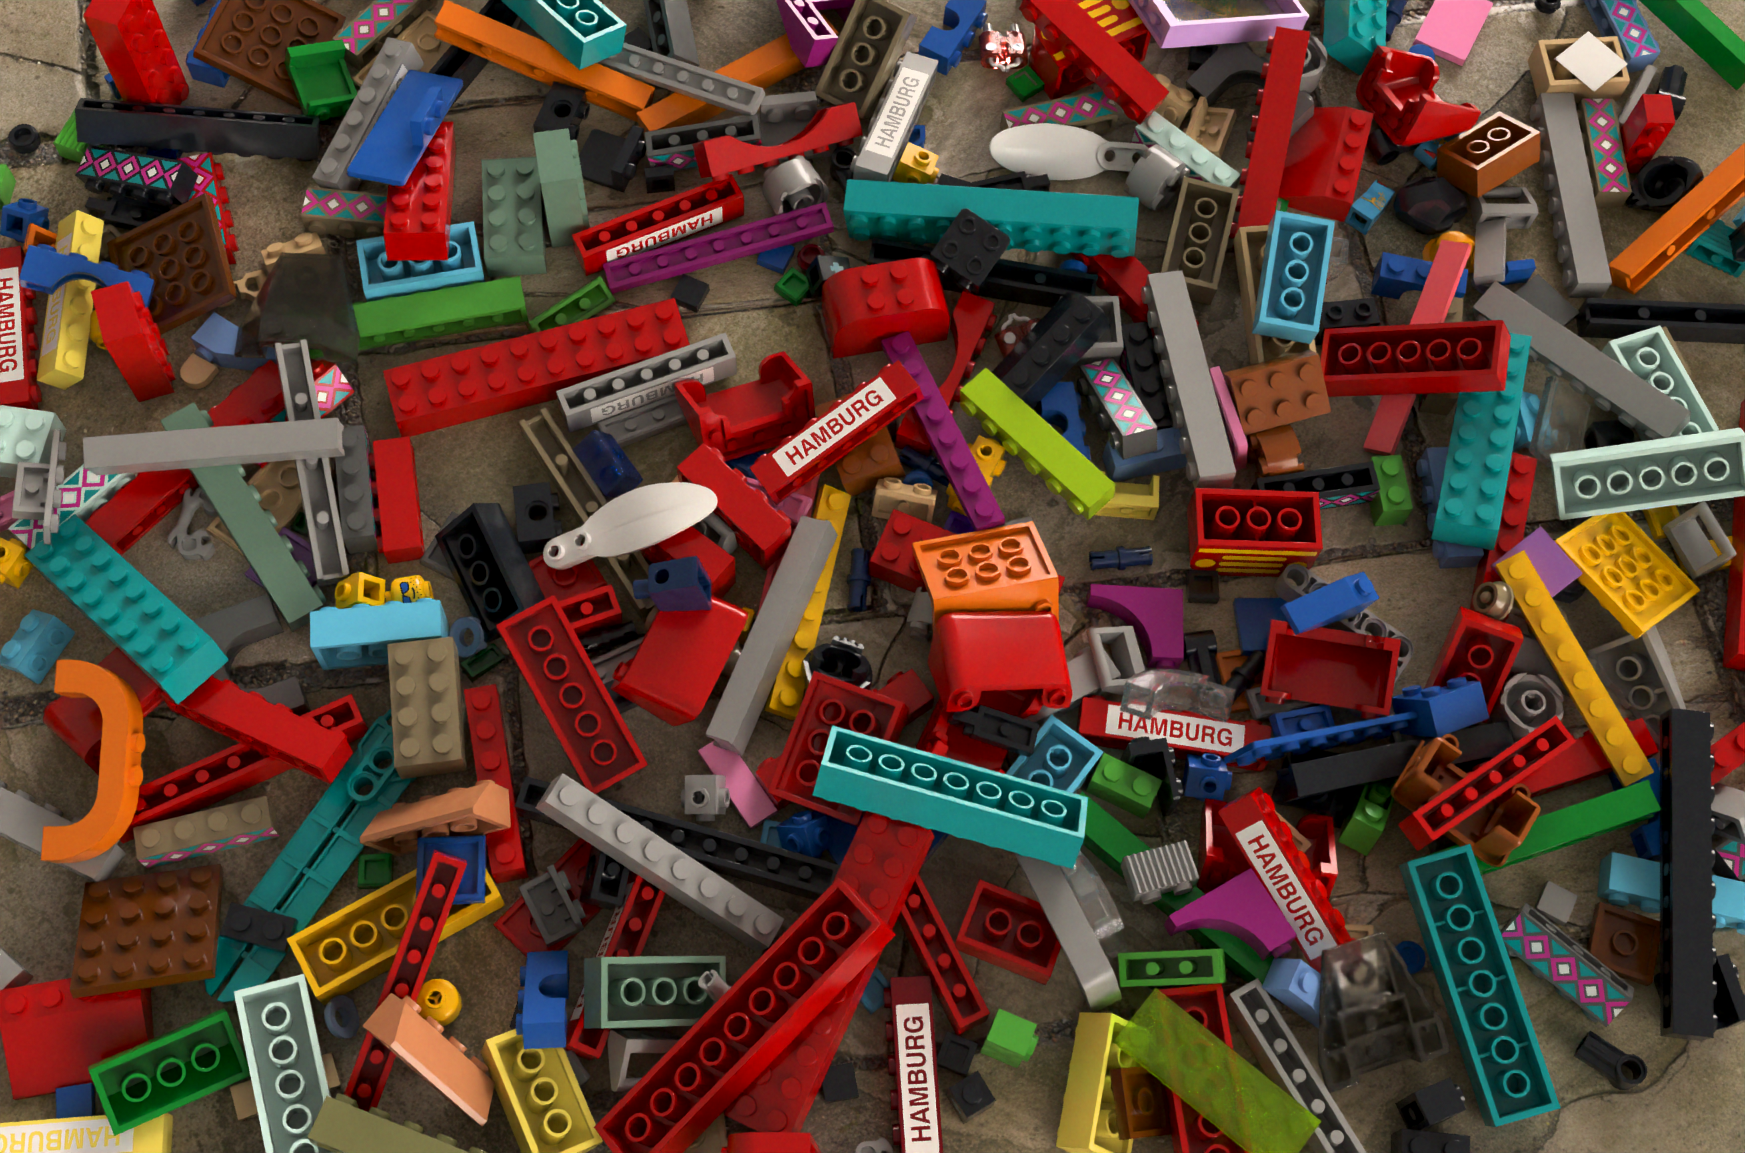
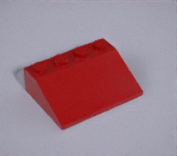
(1326, 161)
(828, 704)
(56, 1037)

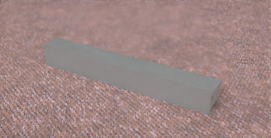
(213, 446)
(312, 474)
(771, 634)

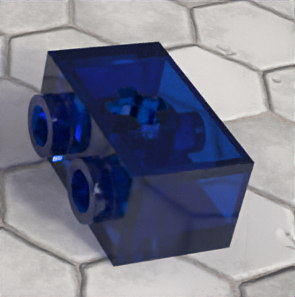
(607, 464)

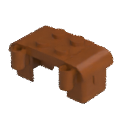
(1491, 829)

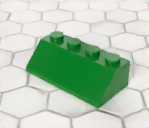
(169, 1071)

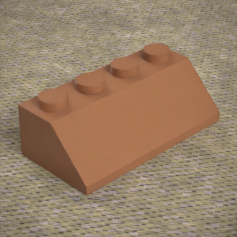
(457, 813)
(433, 1056)

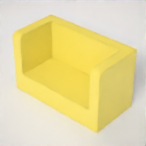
(1133, 500)

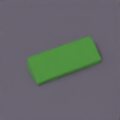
(575, 307)

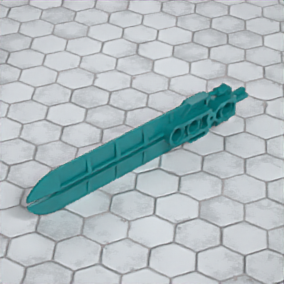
(302, 850)

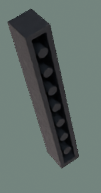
(197, 129)

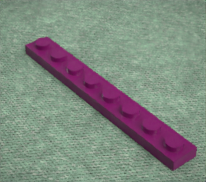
(718, 247)
(946, 437)

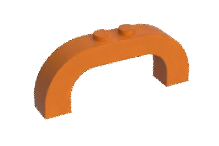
(118, 769)

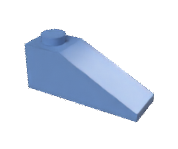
(217, 343)
(1295, 986)

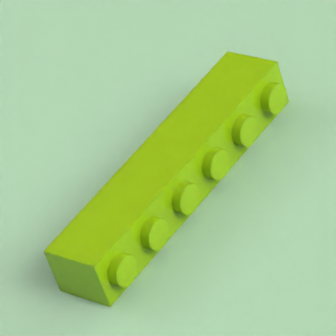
(1037, 444)

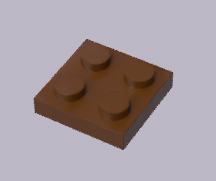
(1625, 942)
(1139, 1103)

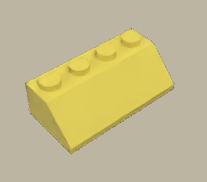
(540, 1096)
(1088, 1104)

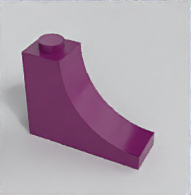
(1152, 613)
(1242, 910)

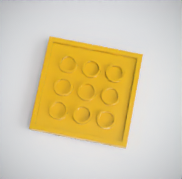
(1626, 571)

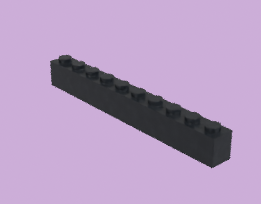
(712, 848)
(1686, 876)

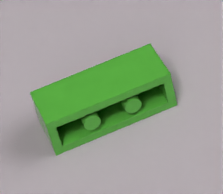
(1172, 967)

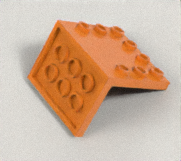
(988, 571)

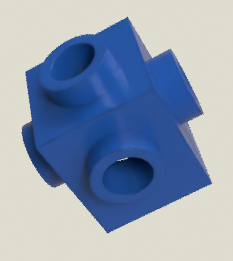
(19, 215)
(1206, 777)
(805, 834)

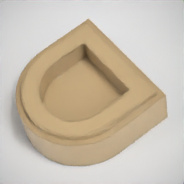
(197, 372)

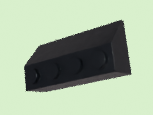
(1052, 347)
(488, 566)

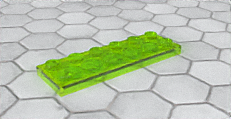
(1215, 1079)

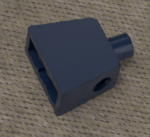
(676, 585)

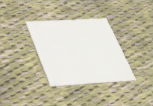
(1591, 61)

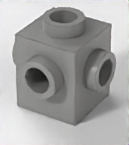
(705, 796)

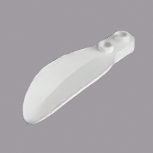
(1061, 151)
(633, 523)

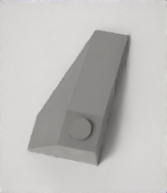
(1640, 676)

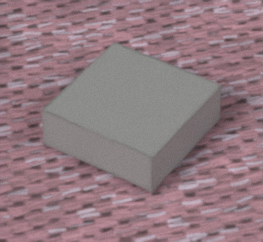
(1555, 903)

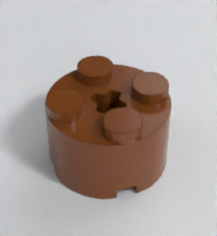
(1274, 451)

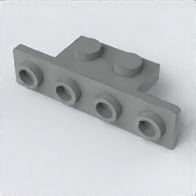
(37, 489)

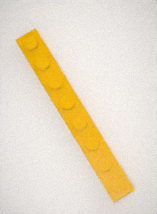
(1574, 669)
(789, 684)

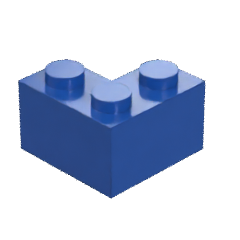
(1443, 708)

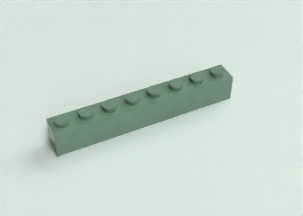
(253, 529)

